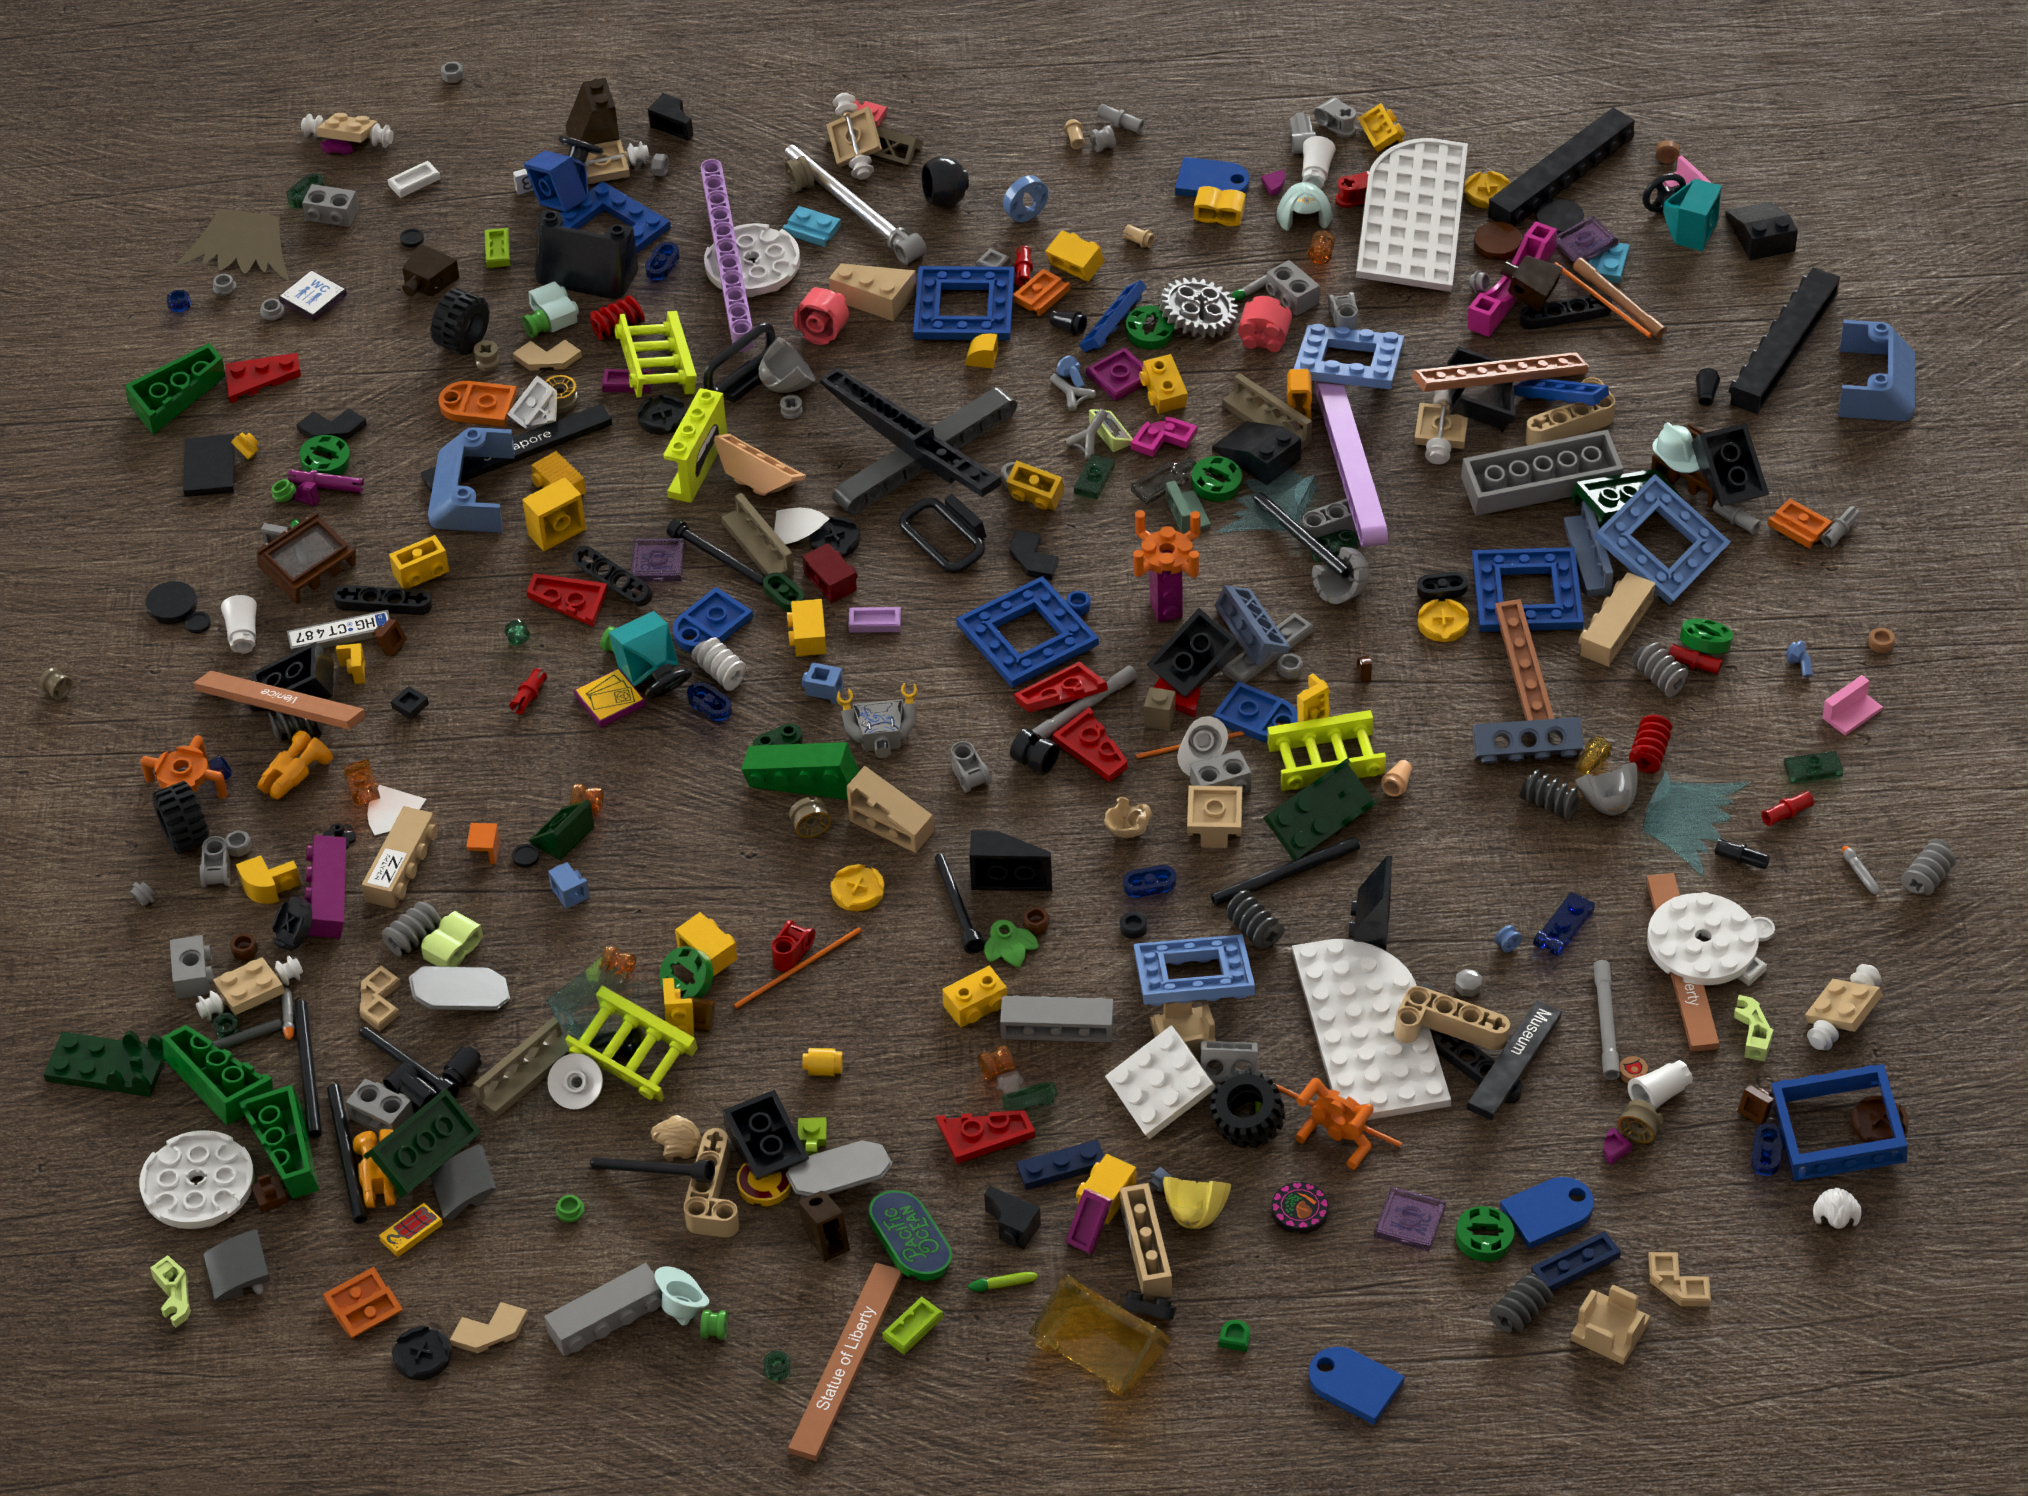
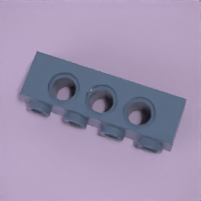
(1566, 728)

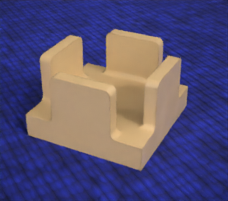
(1214, 814)
(1191, 1024)
(1610, 1323)

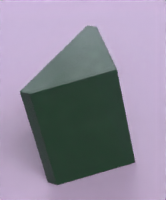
(564, 829)

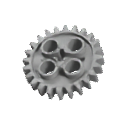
(1214, 307)

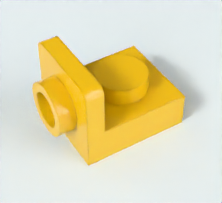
(352, 657)

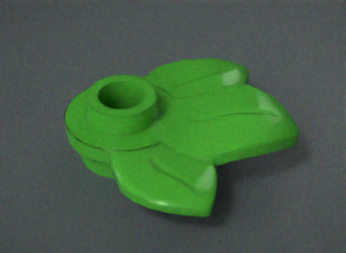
(1011, 945)

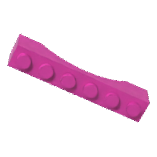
(1492, 306)

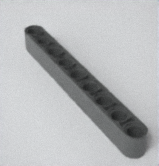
(899, 467)

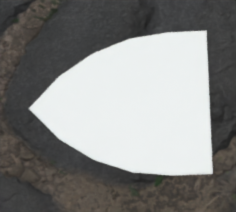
(797, 523)
(385, 810)

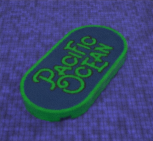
(909, 1235)

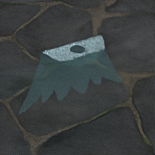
(1287, 491)
(1683, 814)
(582, 992)

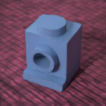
(823, 681)
(568, 885)

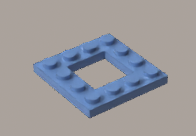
(1381, 373)
(1652, 496)
(1158, 989)

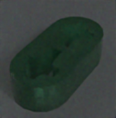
(298, 191)

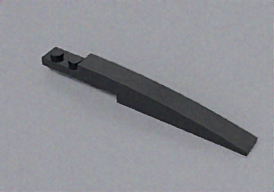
(909, 433)

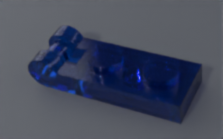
(1564, 924)

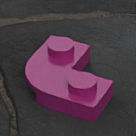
(1172, 430)

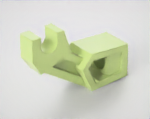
(1752, 1015)
(178, 1302)

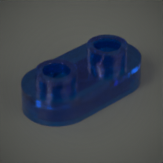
(662, 260)
(714, 703)
(1149, 881)
(1767, 1151)

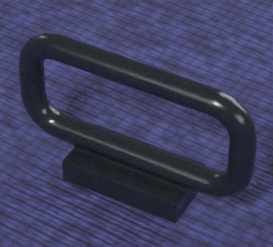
(746, 376)
(960, 518)

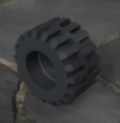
(460, 321)
(180, 817)
(1242, 1089)

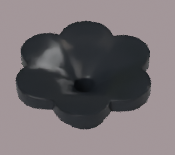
(340, 830)

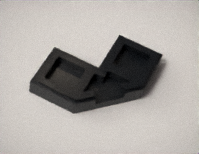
(343, 426)
(1034, 564)

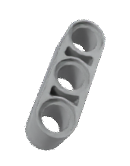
(1329, 519)

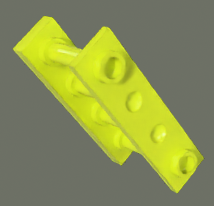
(675, 343)
(1321, 731)
(655, 1029)

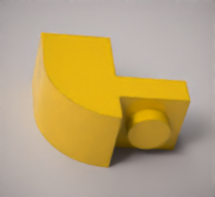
(264, 884)

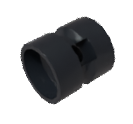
(1034, 751)

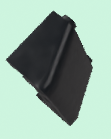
(585, 259)

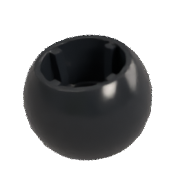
(944, 181)

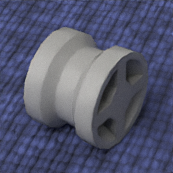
(1102, 139)

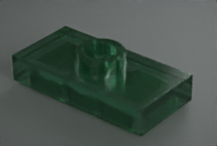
(1094, 476)
(1813, 767)

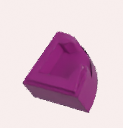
(336, 146)
(1273, 181)
(307, 493)
(1615, 1146)

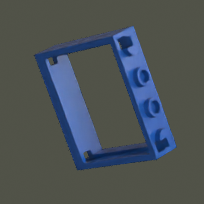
(1845, 1158)

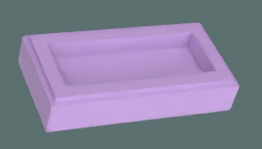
(874, 619)

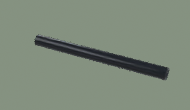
(1302, 535)
(1286, 870)
(307, 1069)
(347, 1154)

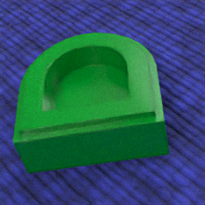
(1234, 1335)

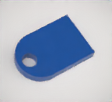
(1212, 173)
(710, 617)
(1254, 711)
(1547, 1210)
(1355, 1382)

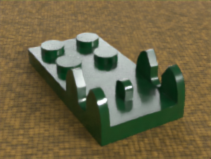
(1610, 493)
(1319, 810)
(107, 1063)
(423, 1142)

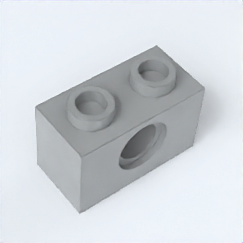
(190, 966)

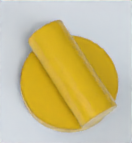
(246, 445)

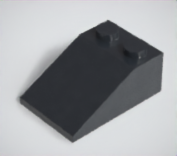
(1763, 230)
(1261, 449)
(1730, 464)
(1194, 654)
(302, 671)
(1008, 863)
(1373, 907)
(764, 1135)

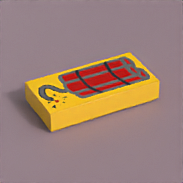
(410, 1230)

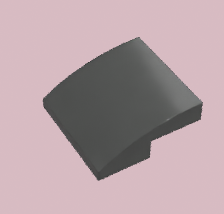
(463, 1181)
(236, 1265)

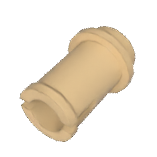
(1074, 130)
(1139, 236)

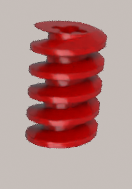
(608, 317)
(1650, 743)

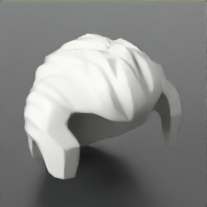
(1837, 1207)

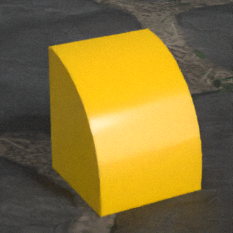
(983, 351)

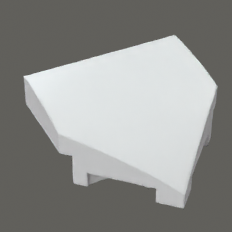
(536, 405)

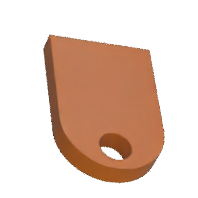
(478, 402)

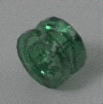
(517, 632)
(225, 1019)
(772, 1359)

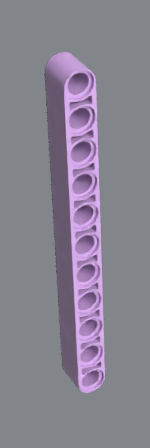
(726, 251)
(1352, 464)

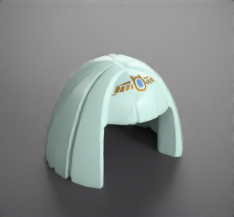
(1304, 199)

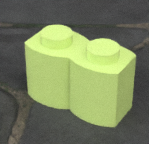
(452, 940)

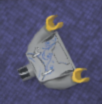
(881, 723)

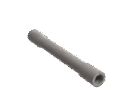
(1115, 683)
(1610, 1057)

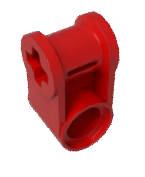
(1354, 188)
(791, 945)

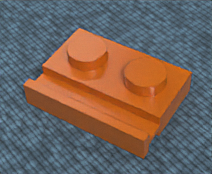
(1041, 292)
(1799, 523)

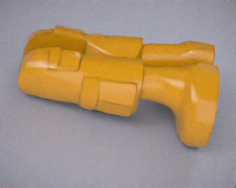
(287, 770)
(370, 1175)

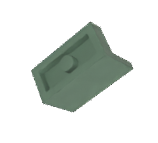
(1182, 505)

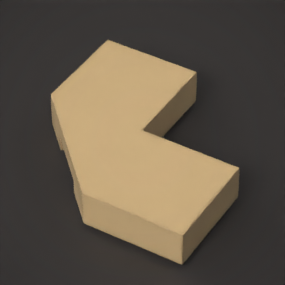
(559, 357)
(374, 990)
(1681, 1289)
(479, 1336)

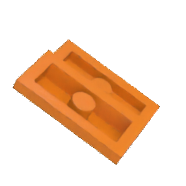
(362, 1303)

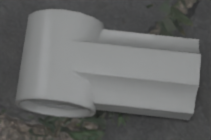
(1301, 130)

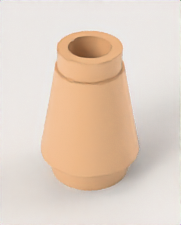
(1396, 779)

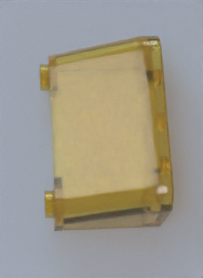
(1098, 1335)

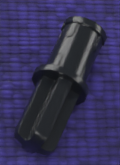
(1742, 854)

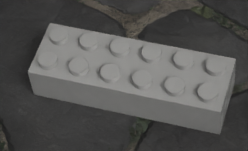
(1537, 471)

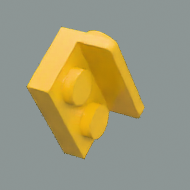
(1381, 128)
(1313, 702)
(677, 1010)

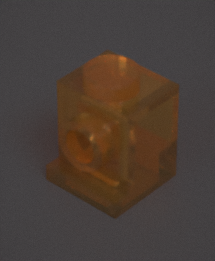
(361, 782)

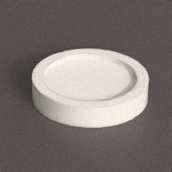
(1765, 928)

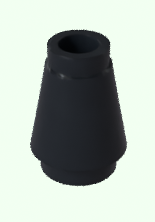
(1069, 321)
(1707, 385)

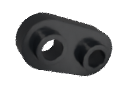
(1442, 585)
(1159, 1307)

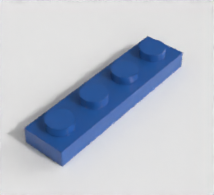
(1116, 312)
(1562, 390)

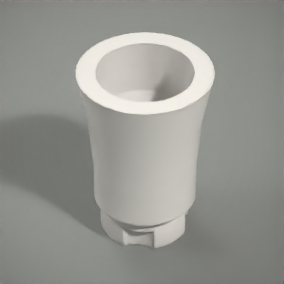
(1317, 158)
(239, 618)
(1660, 1084)

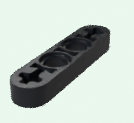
(1567, 315)
(612, 576)
(383, 596)
(1473, 1068)

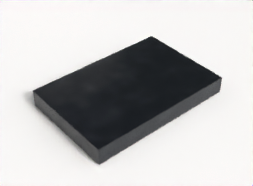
(209, 465)

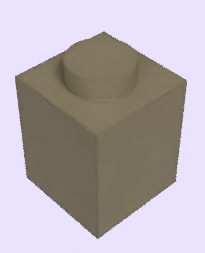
(1159, 709)

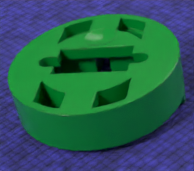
(1158, 338)
(325, 444)
(1211, 488)
(1706, 636)
(697, 963)
(1483, 1246)

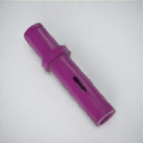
(327, 481)

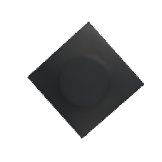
(409, 702)

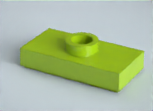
(497, 247)
(912, 1325)

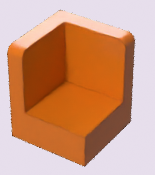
(484, 838)

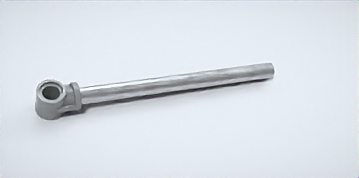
(905, 246)

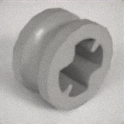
(792, 412)

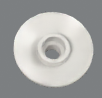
(562, 1078)

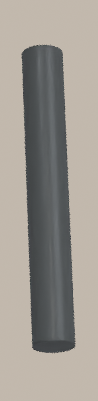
(248, 1034)

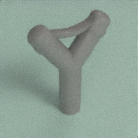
(1071, 392)
(1088, 434)

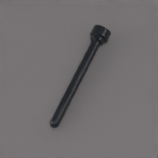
(678, 529)
(971, 938)
(438, 1083)
(701, 1171)

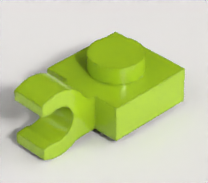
(812, 1133)

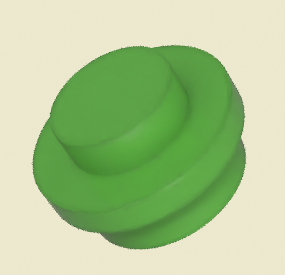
(283, 490)
(569, 1208)

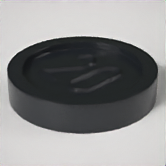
(411, 237)
(197, 622)
(525, 855)

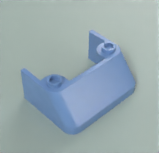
(1886, 395)
(455, 505)

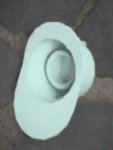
(1676, 448)
(680, 1294)

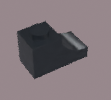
(668, 116)
(1015, 1217)

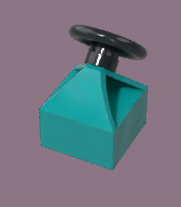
(1688, 209)
(647, 652)

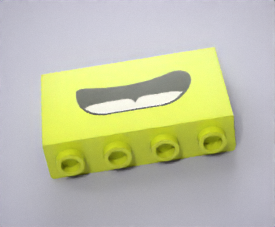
(694, 443)

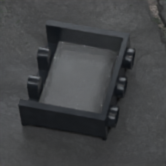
(1484, 403)

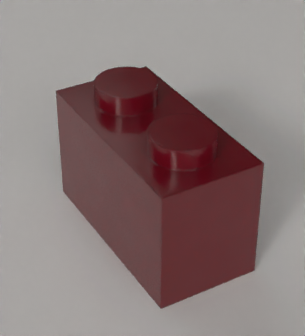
(830, 572)

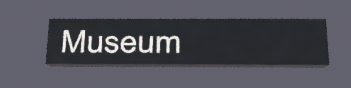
(1514, 1060)

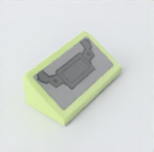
(1112, 431)

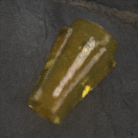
(1594, 754)

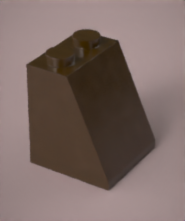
(593, 114)

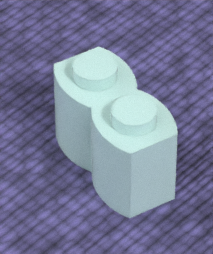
(556, 305)

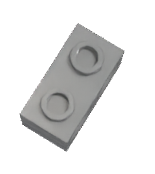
(330, 205)
(1292, 287)
(1222, 771)
(1228, 1054)
(378, 1107)

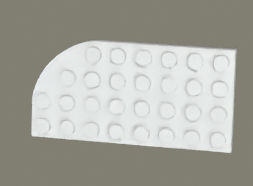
(1413, 214)
(1353, 1011)

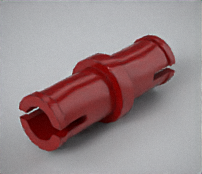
(1023, 265)
(1695, 659)
(528, 691)
(1787, 808)

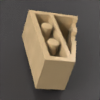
(874, 288)
(887, 811)

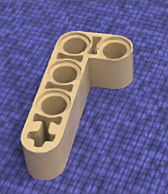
(1570, 419)
(1449, 1016)
(702, 1207)

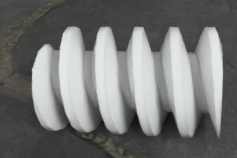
(719, 663)

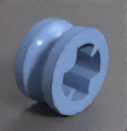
(1508, 938)

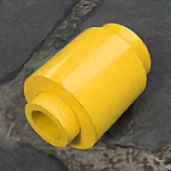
(823, 1062)

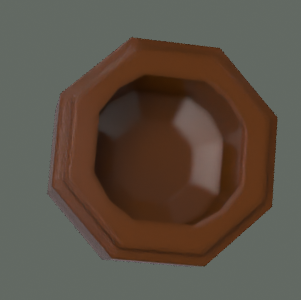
(1036, 920)
(243, 946)

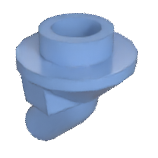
(1070, 367)
(1797, 653)

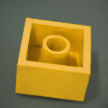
(554, 514)

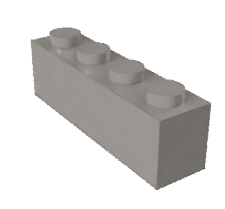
(1056, 1018)
(604, 1310)

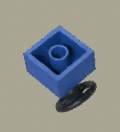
(561, 179)

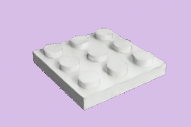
(1160, 1082)

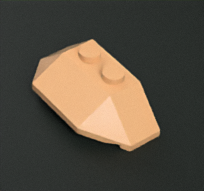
(754, 467)

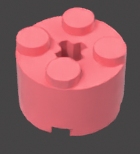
(821, 315)
(1264, 323)

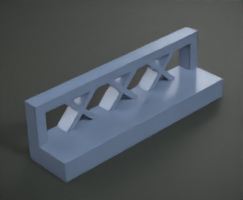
(1591, 556)
(1250, 623)

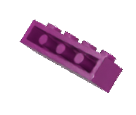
(326, 885)

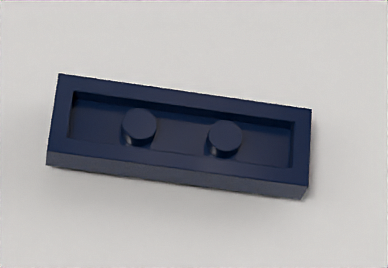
(1059, 1164)
(1577, 1261)

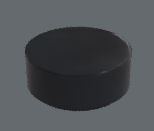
(1133, 925)

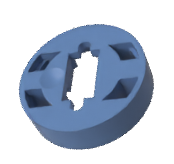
(1013, 201)

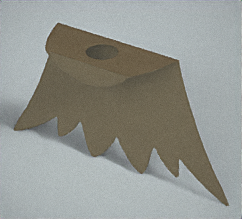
(242, 237)

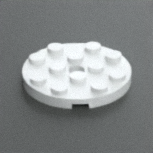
(775, 257)
(1713, 962)
(221, 1193)

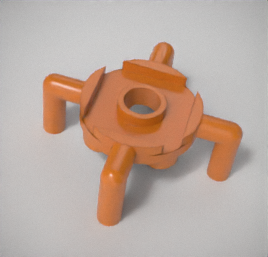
(1167, 538)
(189, 756)
(1338, 1115)

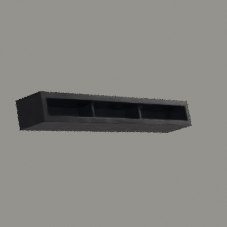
(1561, 168)
(1784, 340)

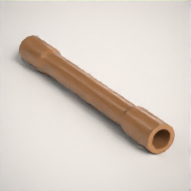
(1592, 275)

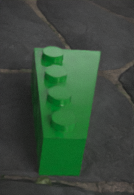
(174, 387)
(801, 768)
(213, 1073)
(282, 1132)

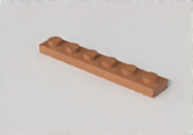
(1523, 660)

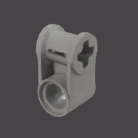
(1336, 117)
(1344, 310)
(968, 766)
(215, 862)

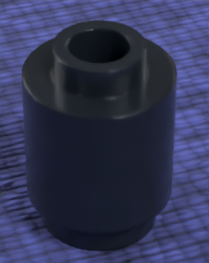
(462, 1065)

